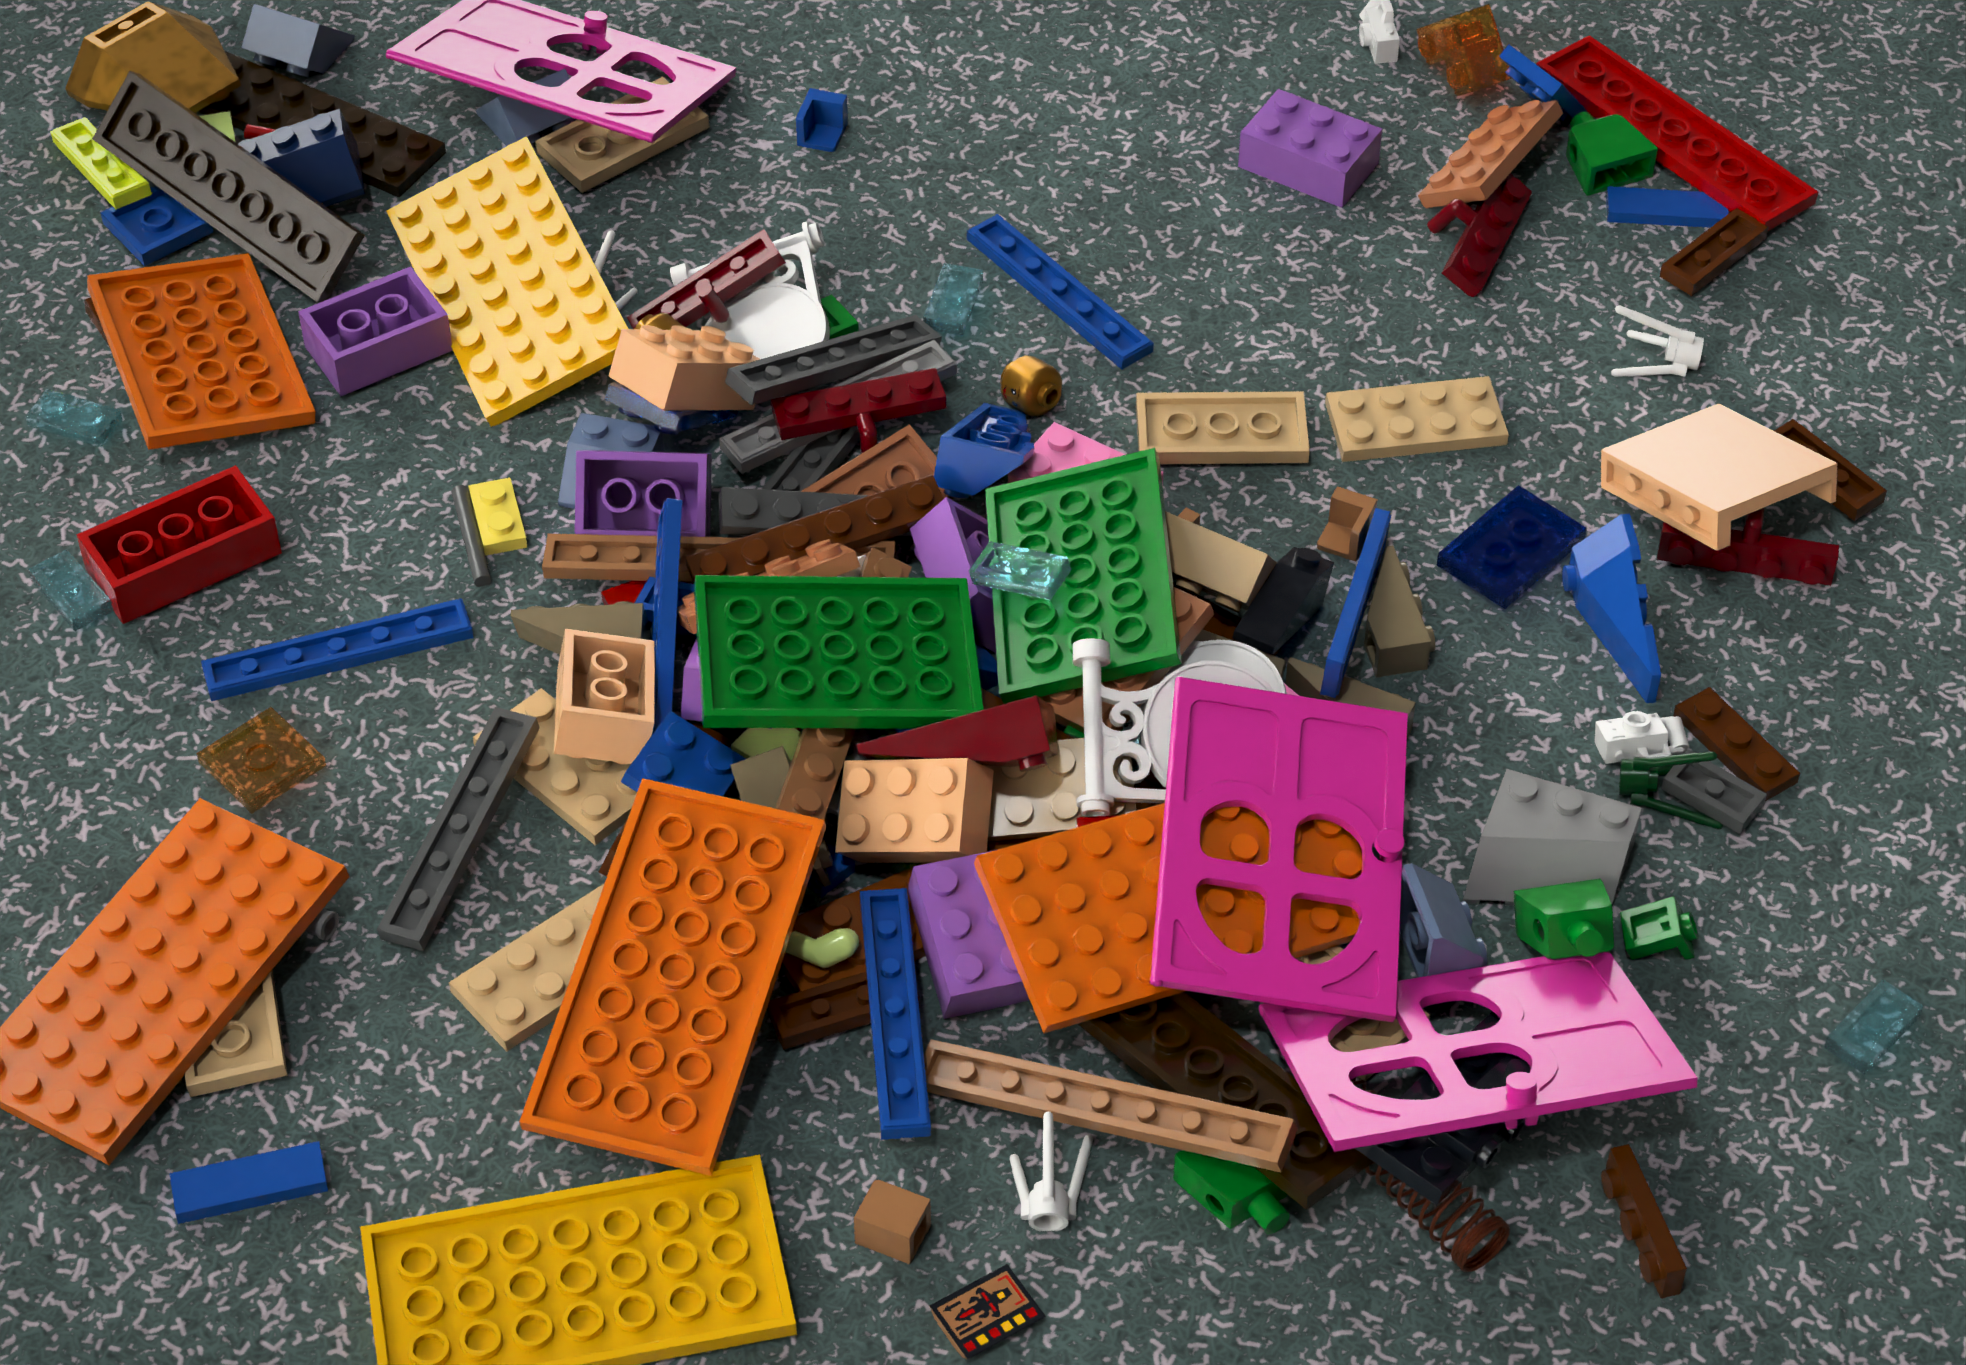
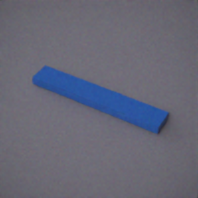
(1060, 291)
(1355, 603)
(666, 605)
(336, 649)
(894, 1014)

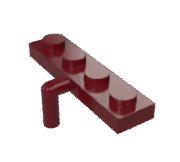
(1484, 235)
(716, 283)
(859, 405)
(1754, 553)

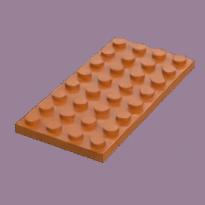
(1086, 901)
(158, 977)
(674, 977)

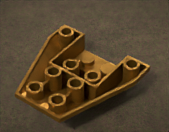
(162, 46)

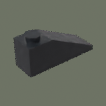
(1285, 600)

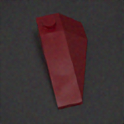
(1003, 735)

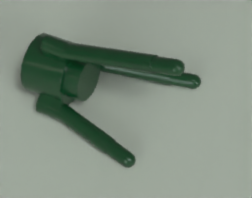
(1641, 776)

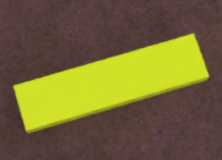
(105, 171)

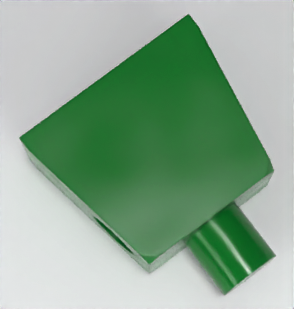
(1608, 152)
(1572, 919)
(1231, 1190)

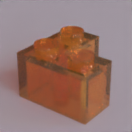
(1468, 46)

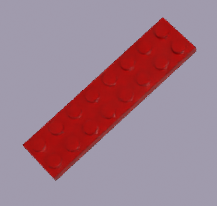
(1685, 137)

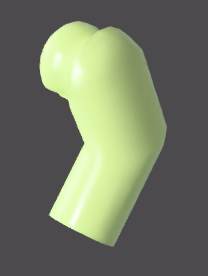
(824, 950)

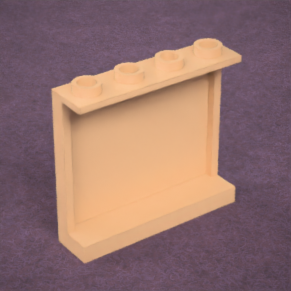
(1712, 471)

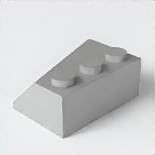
(1550, 837)

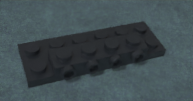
(1441, 1161)

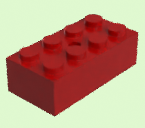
(179, 544)

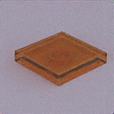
(261, 760)

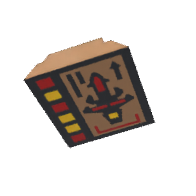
(986, 1312)

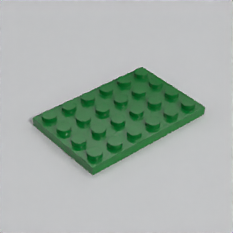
(1119, 581)
(834, 651)

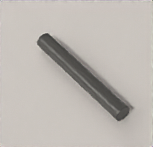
(471, 536)

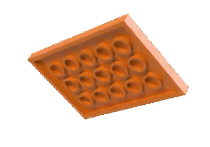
(200, 351)

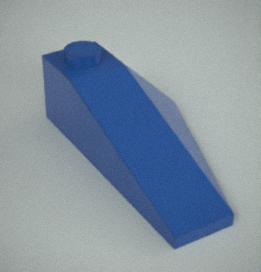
(982, 450)
(1613, 604)

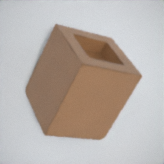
(1347, 523)
(892, 1221)

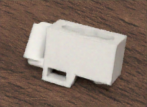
(1379, 31)
(1639, 736)

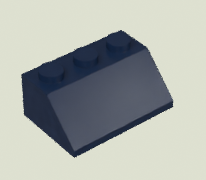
(315, 156)

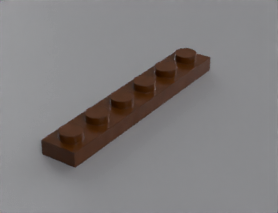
(849, 524)

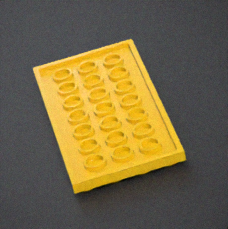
(512, 279)
(584, 1274)

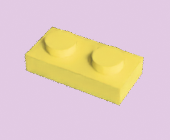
(497, 516)

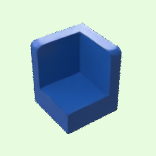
(822, 120)

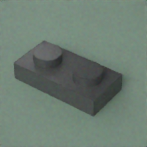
(1715, 793)

